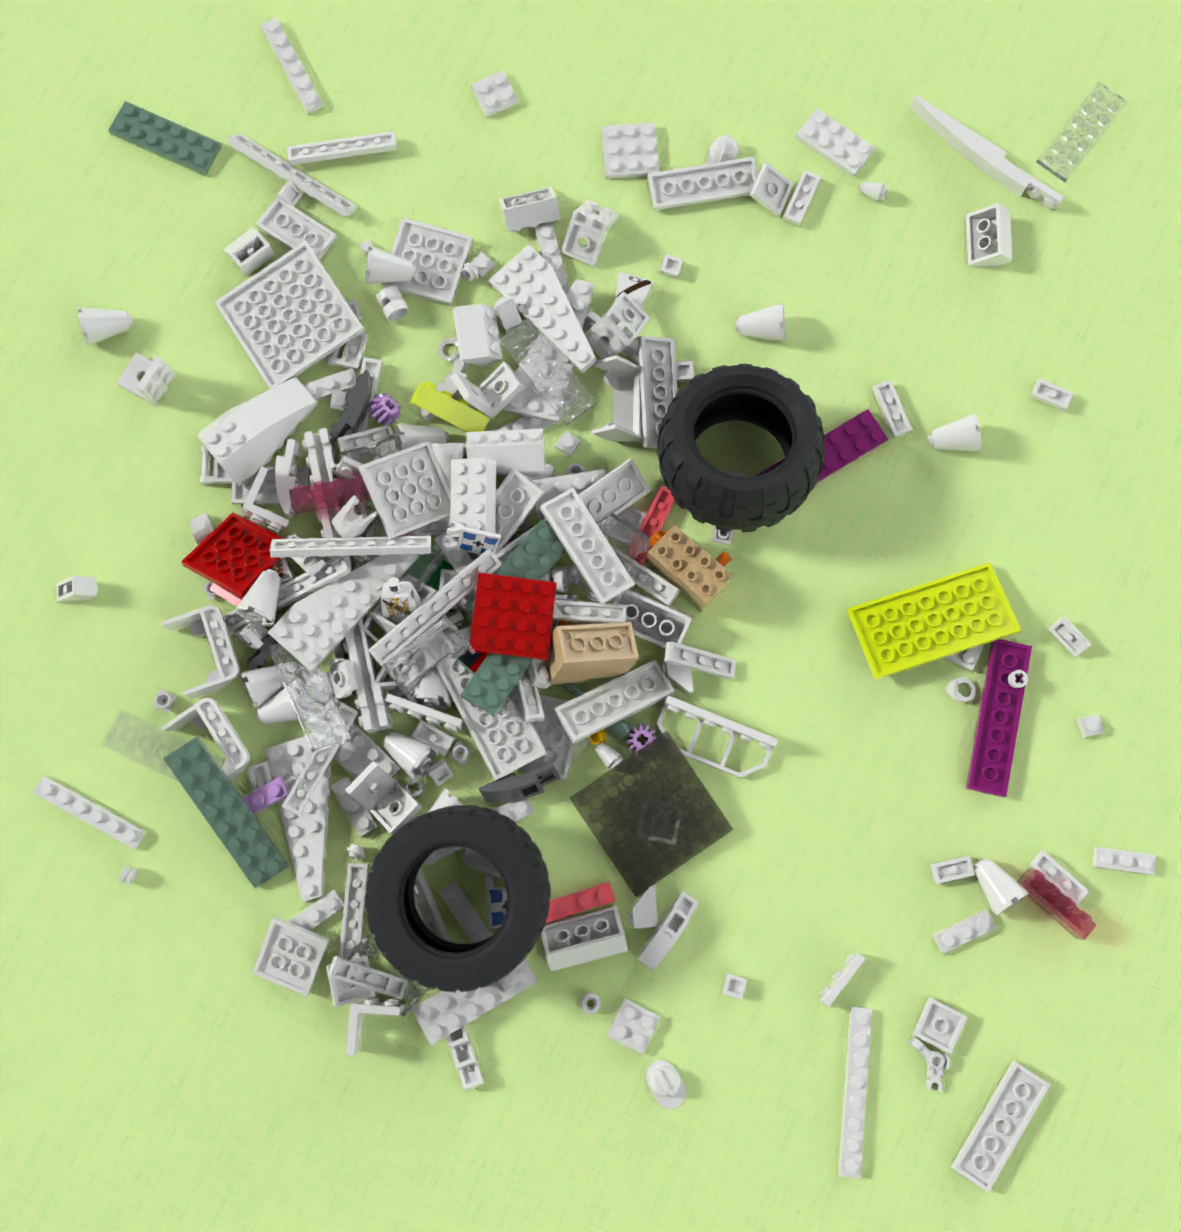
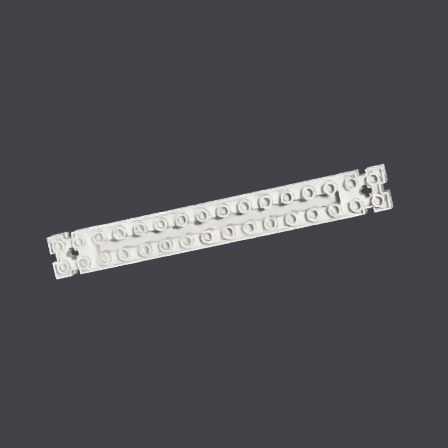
(371, 685)

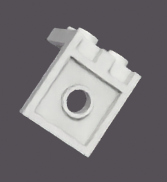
(592, 224)
(616, 327)
(155, 379)
(488, 396)
(259, 515)
(383, 797)
(369, 1006)

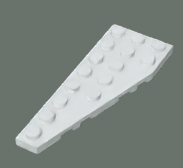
(543, 300)
(529, 400)
(325, 617)
(502, 740)
(308, 831)

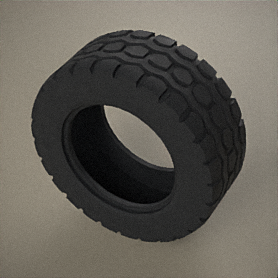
(406, 938)

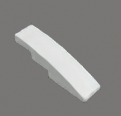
(465, 1058)

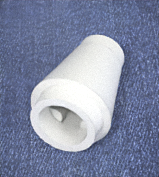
(874, 190)
(608, 755)

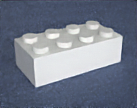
(473, 493)
(653, 618)

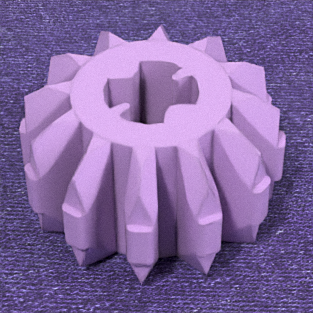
(384, 409)
(646, 735)

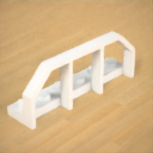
(728, 727)

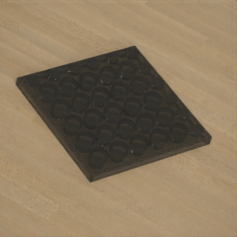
(651, 813)

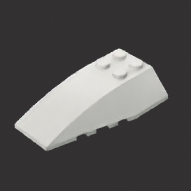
(256, 428)

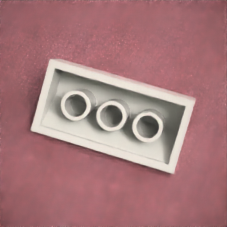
(510, 449)
(583, 938)

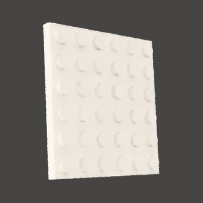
(289, 315)

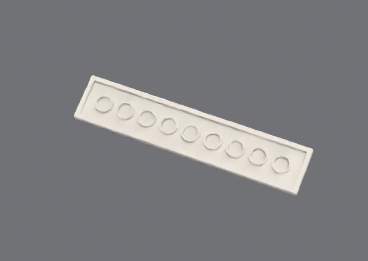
(609, 494)

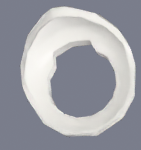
(448, 341)
(952, 689)

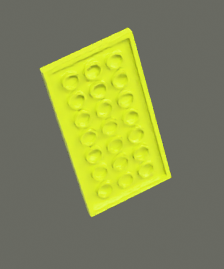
(933, 620)

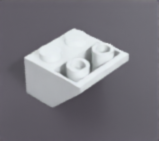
(249, 251)

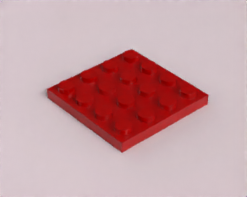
(233, 554)
(513, 616)

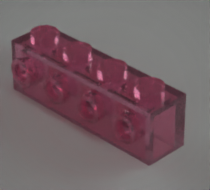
(328, 494)
(1058, 906)

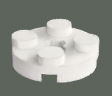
(341, 678)

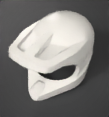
(350, 524)

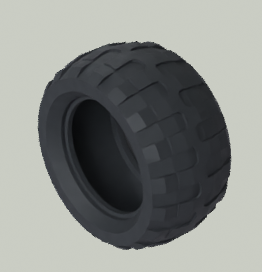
(750, 396)

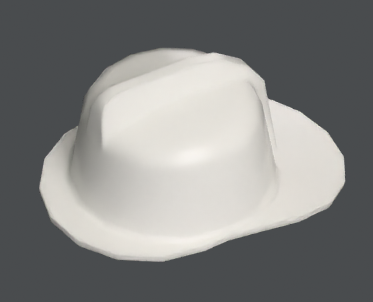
(722, 149)
(665, 1084)

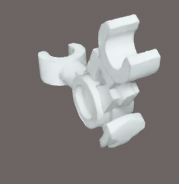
(935, 1063)

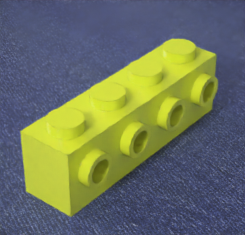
(448, 409)

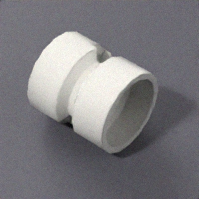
(392, 303)
(557, 575)

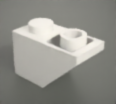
(507, 313)

